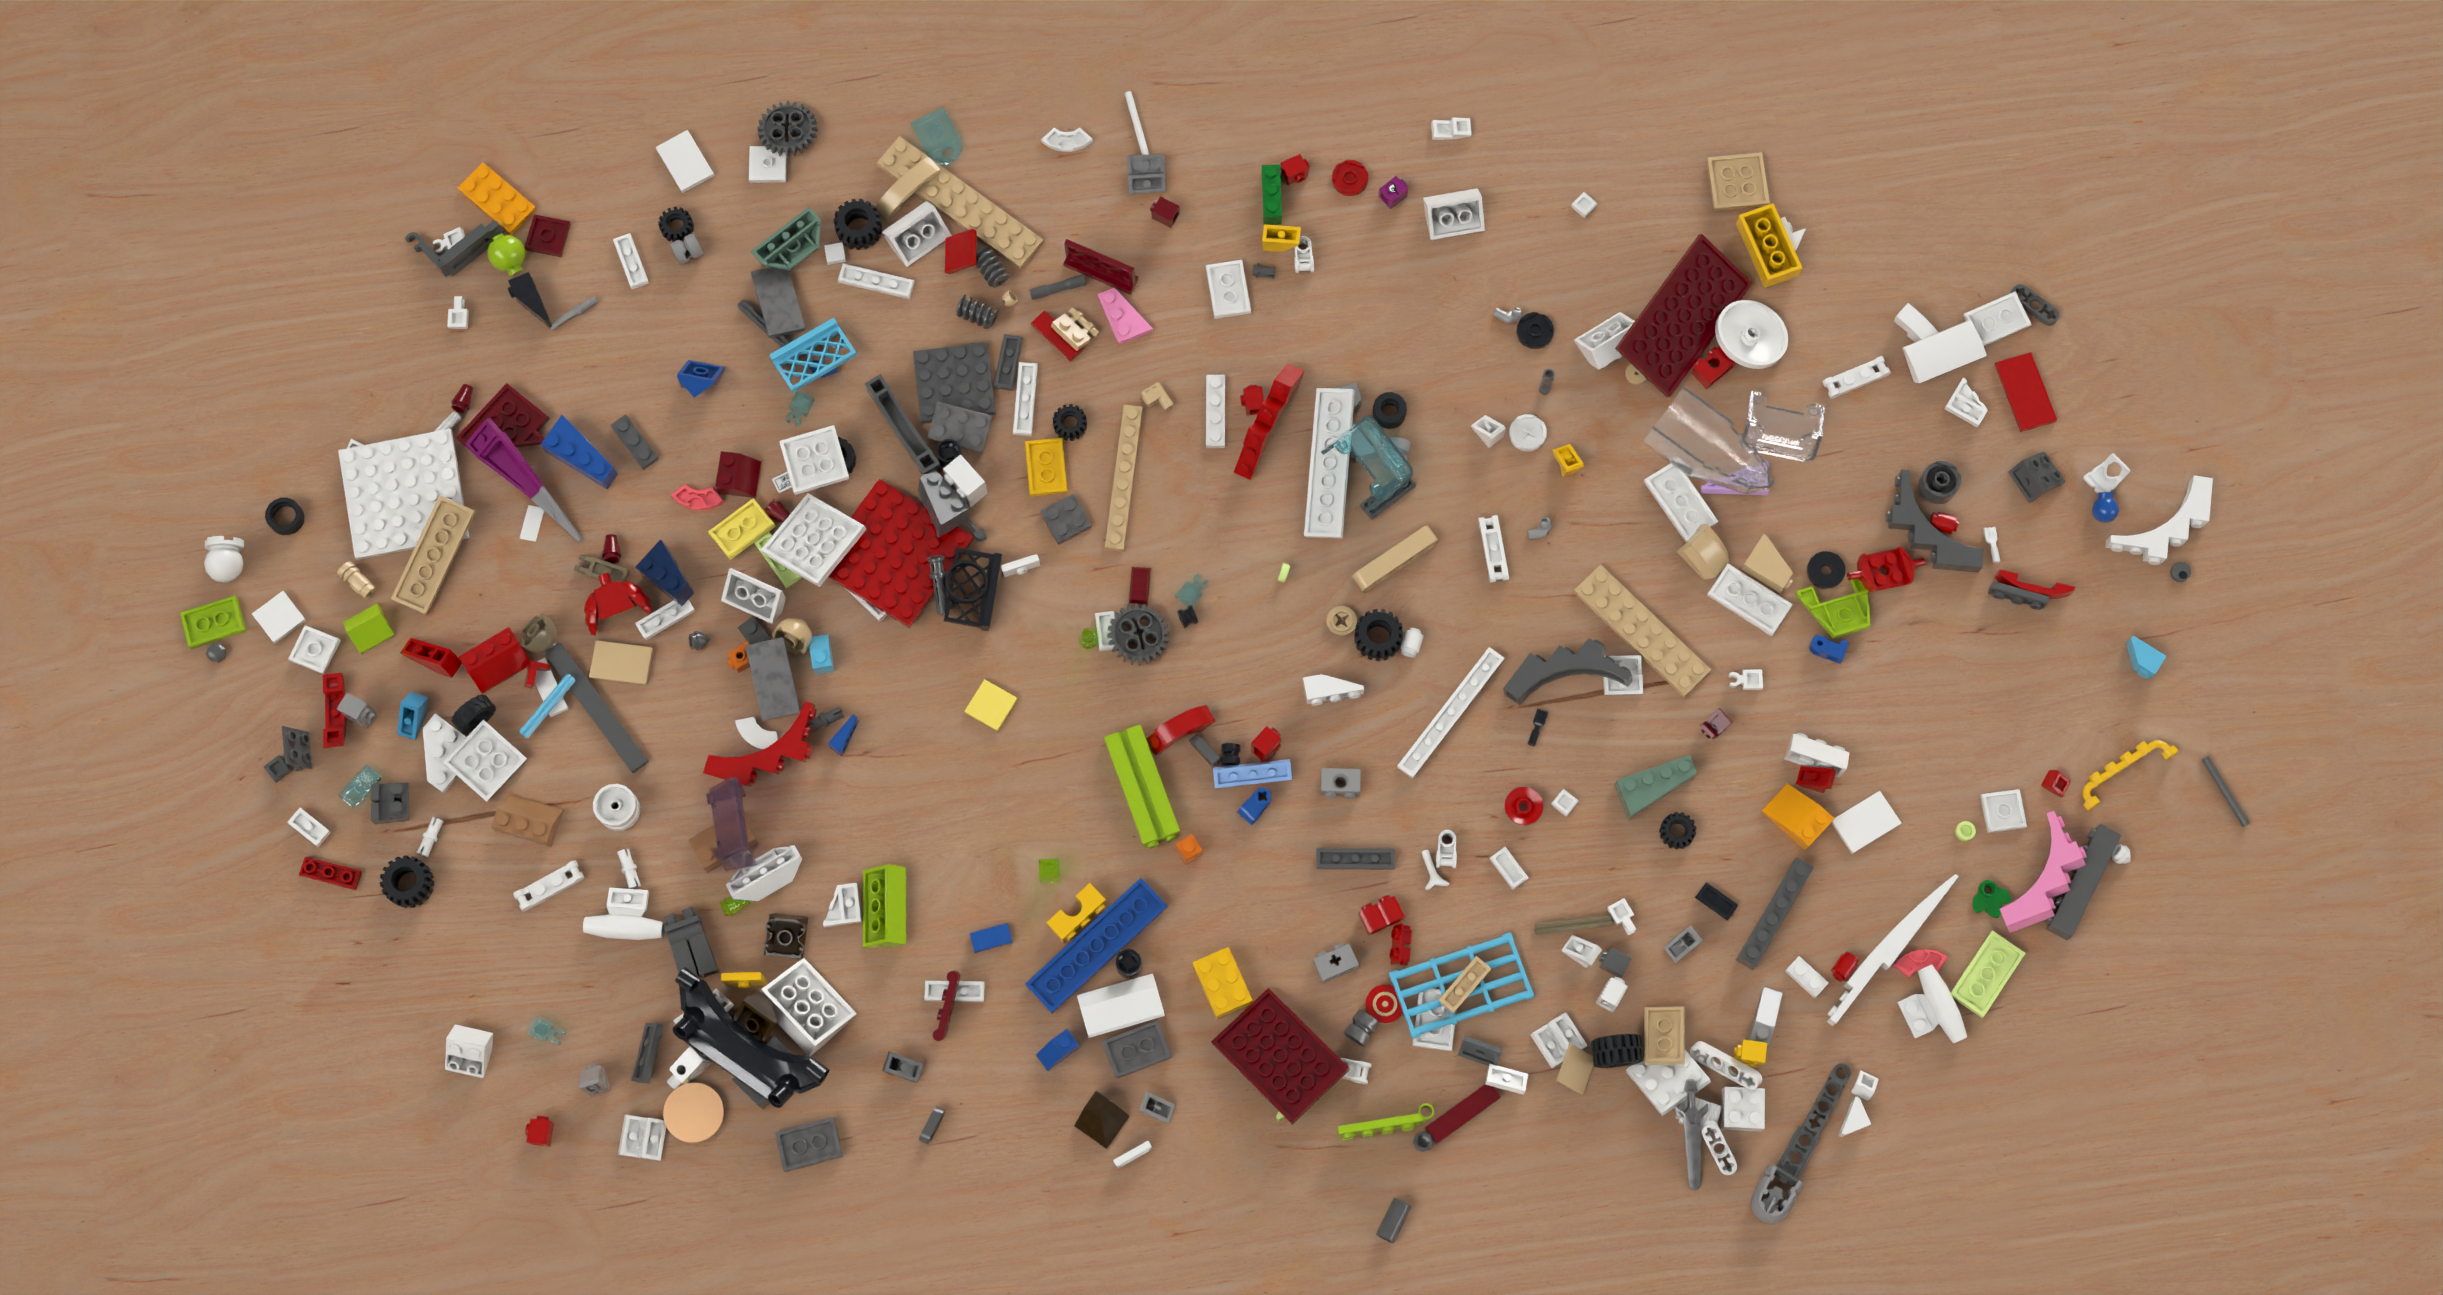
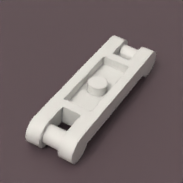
(1856, 377)
(1493, 548)
(549, 886)

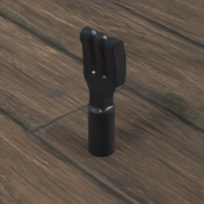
(1539, 721)

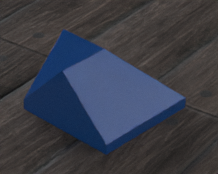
(698, 376)

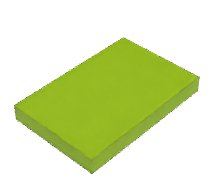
(212, 622)

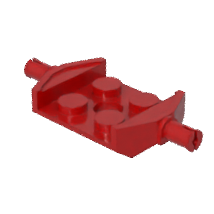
(1897, 564)

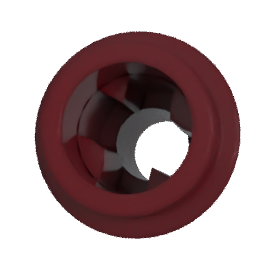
(462, 399)
(777, 511)
(611, 549)

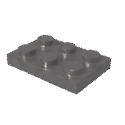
(960, 424)
(1136, 1049)
(808, 1144)

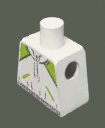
(693, 1062)

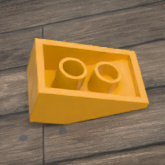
(1798, 816)

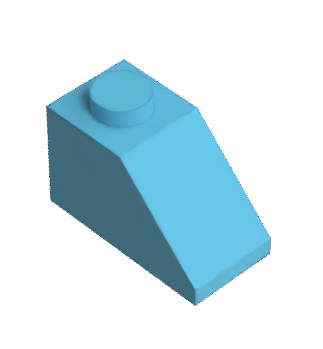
(821, 654)
(2144, 658)

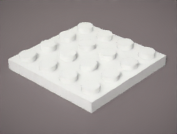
(813, 539)

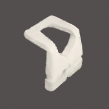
(2098, 476)

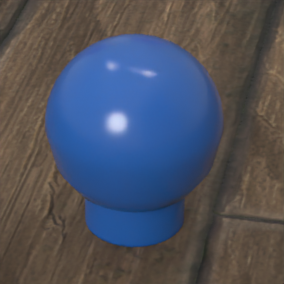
(2105, 507)

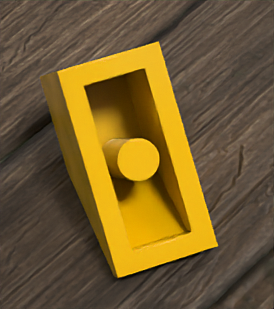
(1280, 238)

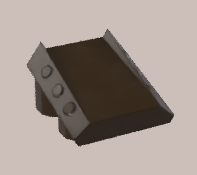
(786, 935)

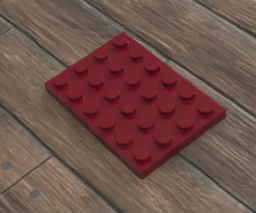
(1280, 1056)

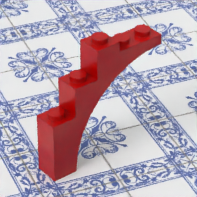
(1269, 413)
(770, 759)

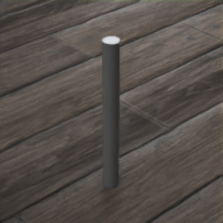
(2225, 791)

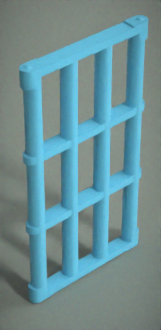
(1441, 981)

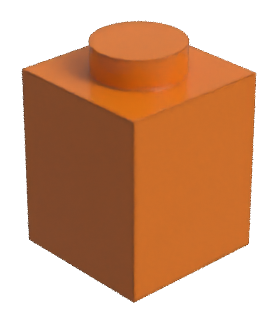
(1189, 849)

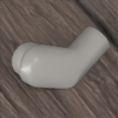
(1508, 317)
(1542, 530)

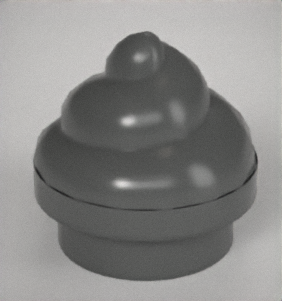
(697, 640)

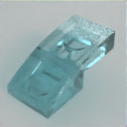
(359, 785)

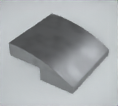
(1146, 173)

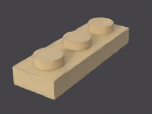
(1464, 984)

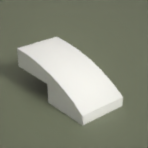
(1452, 129)

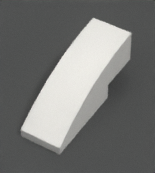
(1914, 323)

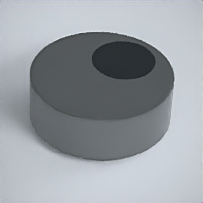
(2180, 572)

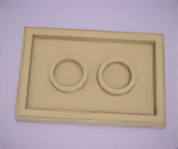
(621, 663)
(1664, 1035)

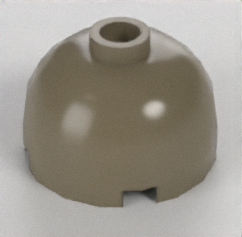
(539, 634)

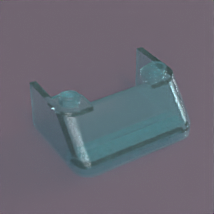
(1377, 455)

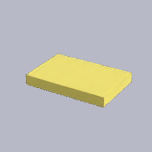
(741, 529)

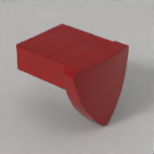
(532, 668)

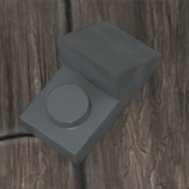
(902, 1067)

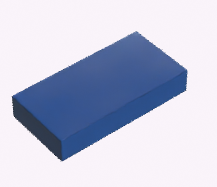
(991, 938)

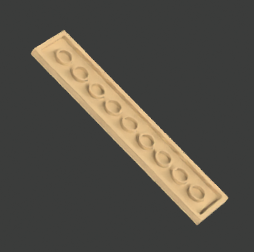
(965, 206)

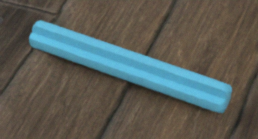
(548, 704)

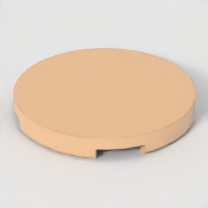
(693, 1112)

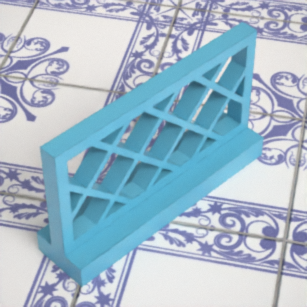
(805, 345)

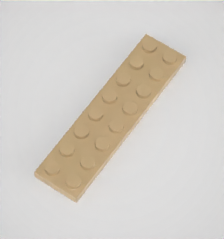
(1642, 630)

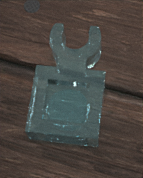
(800, 406)
(1190, 592)
(543, 1029)

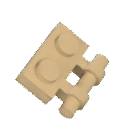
(1071, 332)

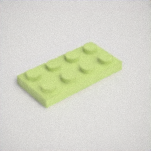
(1987, 974)

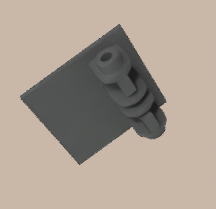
(297, 748)

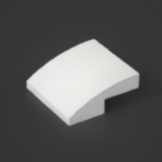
(1633, 663)
(1555, 1038)
(642, 1137)

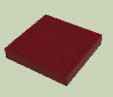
(547, 235)

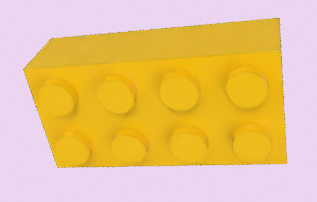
(1768, 245)

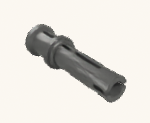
(938, 575)

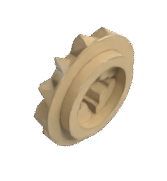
(1342, 612)

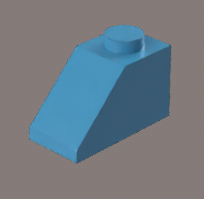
(412, 715)

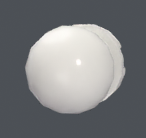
(223, 560)

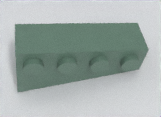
(1651, 785)

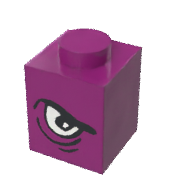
(1393, 192)

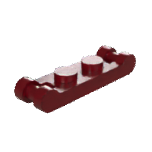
(949, 997)

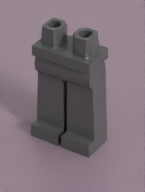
(690, 930)

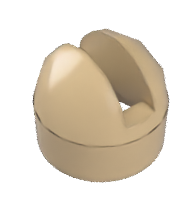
(1010, 298)

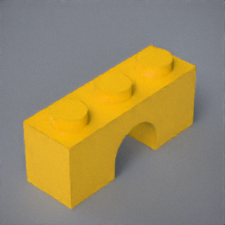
(1066, 926)

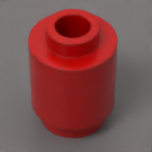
(1944, 522)
(1845, 966)

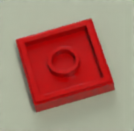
(960, 251)

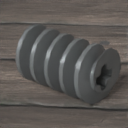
(989, 267)
(976, 313)

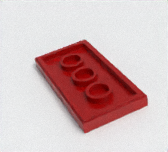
(2025, 392)

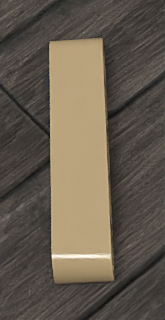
(1395, 558)

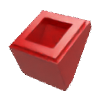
(2056, 782)

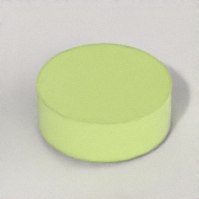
(1283, 572)
(1965, 831)

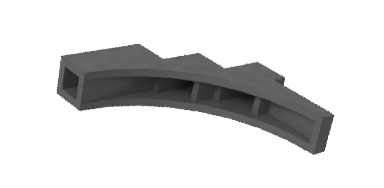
(1945, 552)
(1563, 663)

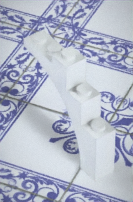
(2154, 544)

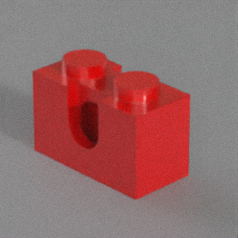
(1708, 375)
(1266, 744)

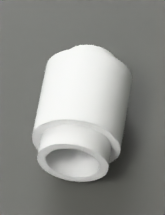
(1411, 642)

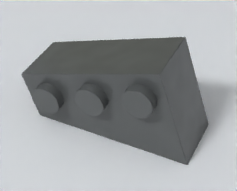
(943, 503)

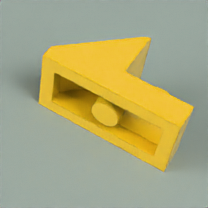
(1568, 460)

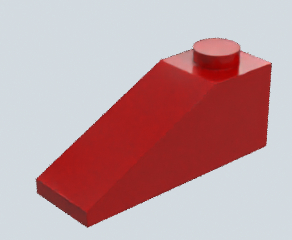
(432, 657)

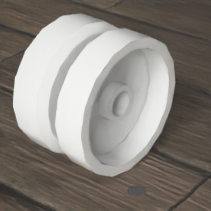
(612, 817)

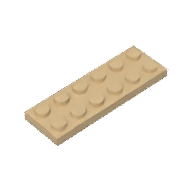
(433, 555)

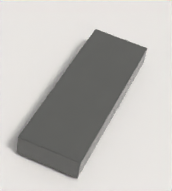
(1008, 362)

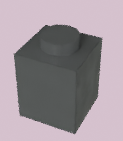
(1614, 962)

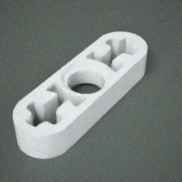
(1719, 1139)

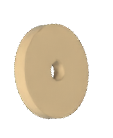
(1632, 378)

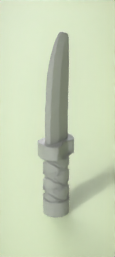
(576, 311)

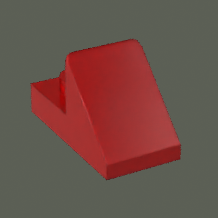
(1816, 778)

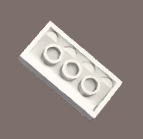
(1944, 351)

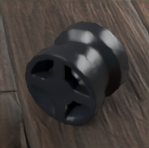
(1187, 616)

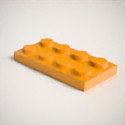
(496, 198)

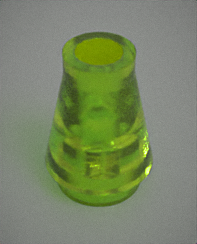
(1089, 642)
(731, 906)

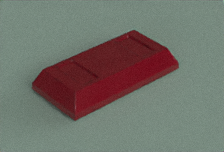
(1139, 585)

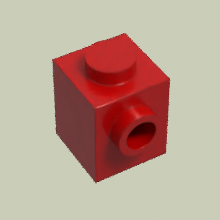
(1294, 169)
(1252, 399)
(539, 1131)

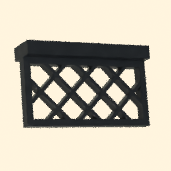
(987, 599)

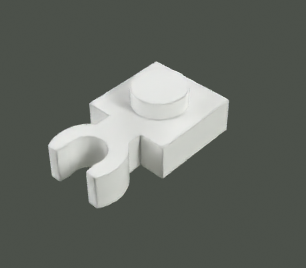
(450, 240)
(1749, 679)

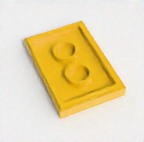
(1046, 467)

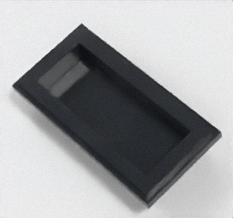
(1716, 901)

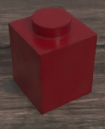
(1165, 211)

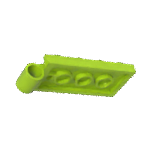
(1386, 1126)

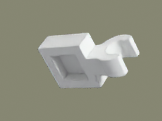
(458, 316)
(1622, 913)

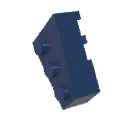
(664, 572)

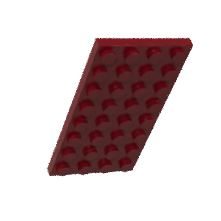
(1683, 315)

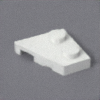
(1966, 404)
(844, 907)

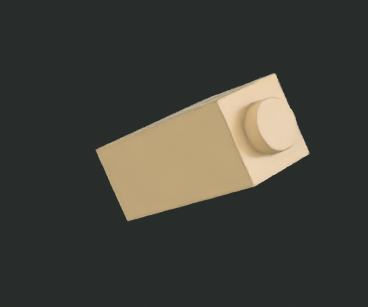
(1768, 566)

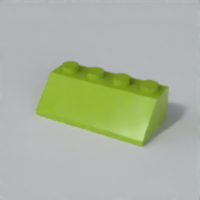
(884, 906)

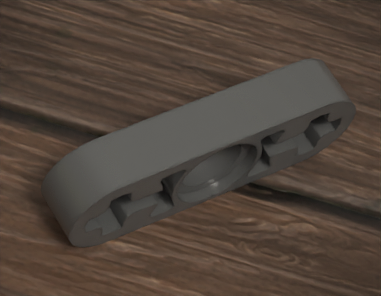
(2042, 303)

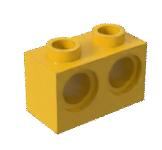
(1751, 1053)

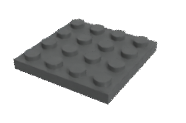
(954, 377)

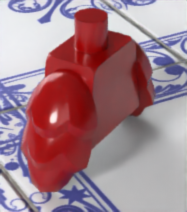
(613, 599)

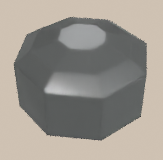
(216, 652)
(1423, 1141)

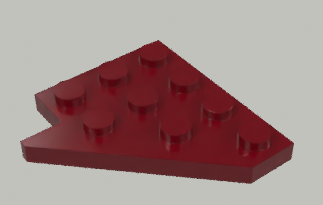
(512, 415)

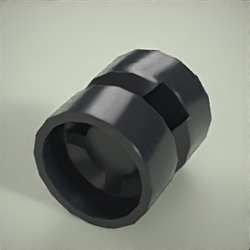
(947, 451)
(1128, 963)

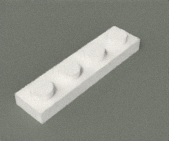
(1215, 411)

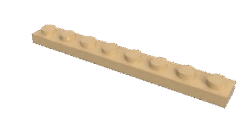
(1123, 478)

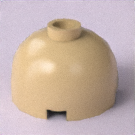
(795, 633)

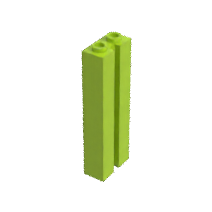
(1142, 786)

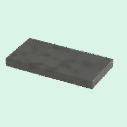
(777, 302)
(772, 678)

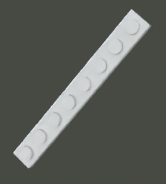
(1450, 712)

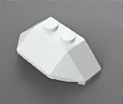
(769, 874)

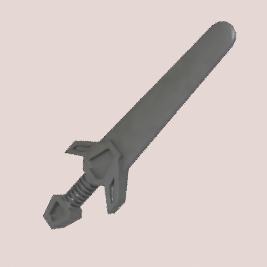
(1692, 1130)

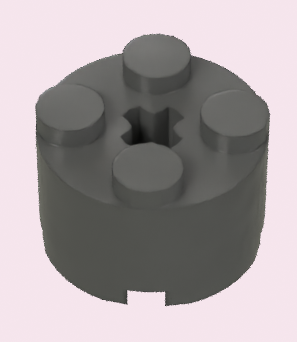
(1945, 490)

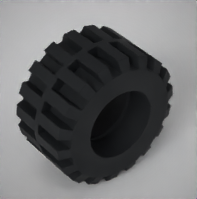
(853, 211)
(1383, 620)
(394, 873)
(1617, 1050)

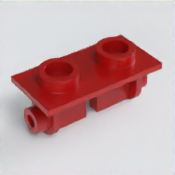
(1400, 935)

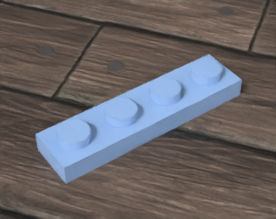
(1252, 773)

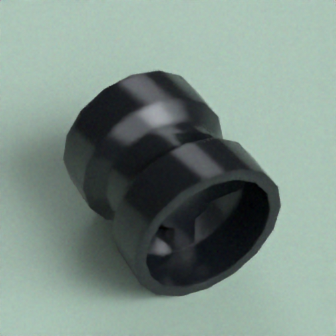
(1230, 754)

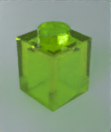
(1049, 870)

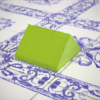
(368, 628)

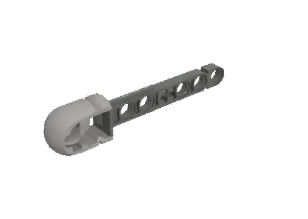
(1787, 1170)

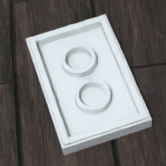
(684, 161)
(1228, 289)
(1999, 318)
(1865, 822)
(1439, 1038)

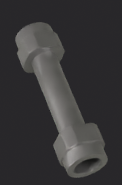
(1545, 385)

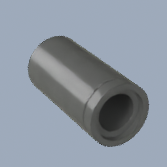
(1393, 1220)

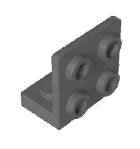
(2036, 476)

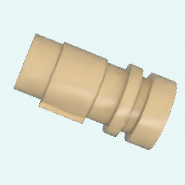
(357, 581)

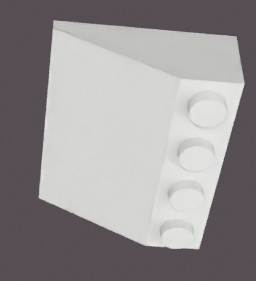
(807, 1006)

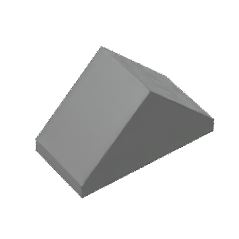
(1683, 944)
(1156, 1108)

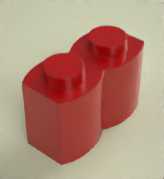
(1381, 915)

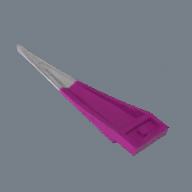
(501, 455)

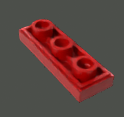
(340, 875)

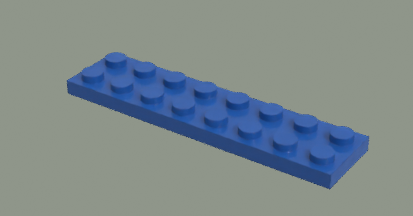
(1096, 945)

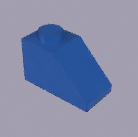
(1057, 1049)

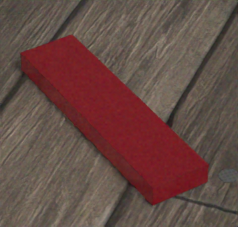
(1462, 1113)

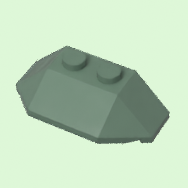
(791, 242)

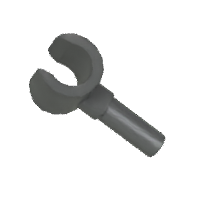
(979, 535)

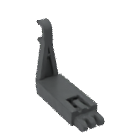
(463, 251)

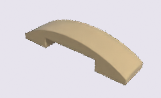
(906, 186)

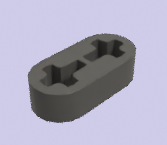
(1204, 750)
(932, 1125)

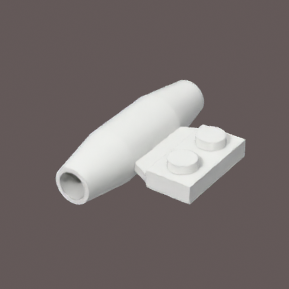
(625, 917)
(1932, 1008)

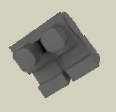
(389, 802)

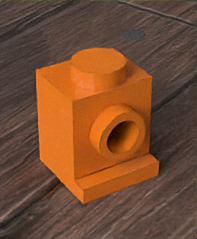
(739, 664)

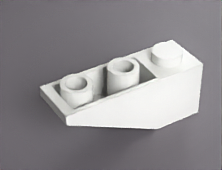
(1325, 688)

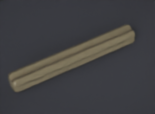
(1573, 924)

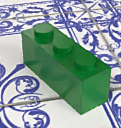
(1271, 194)

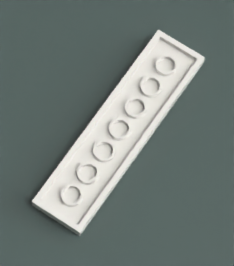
(1329, 471)

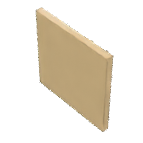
(1575, 1069)

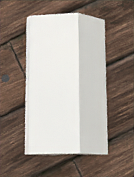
(1120, 1005)

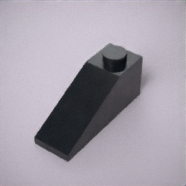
(527, 295)

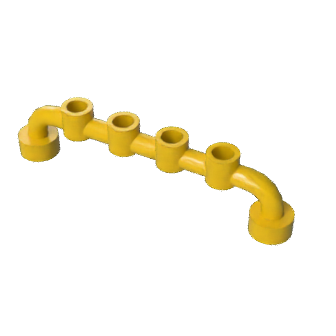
(2127, 759)

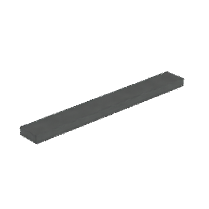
(597, 708)

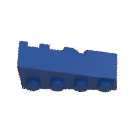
(574, 450)

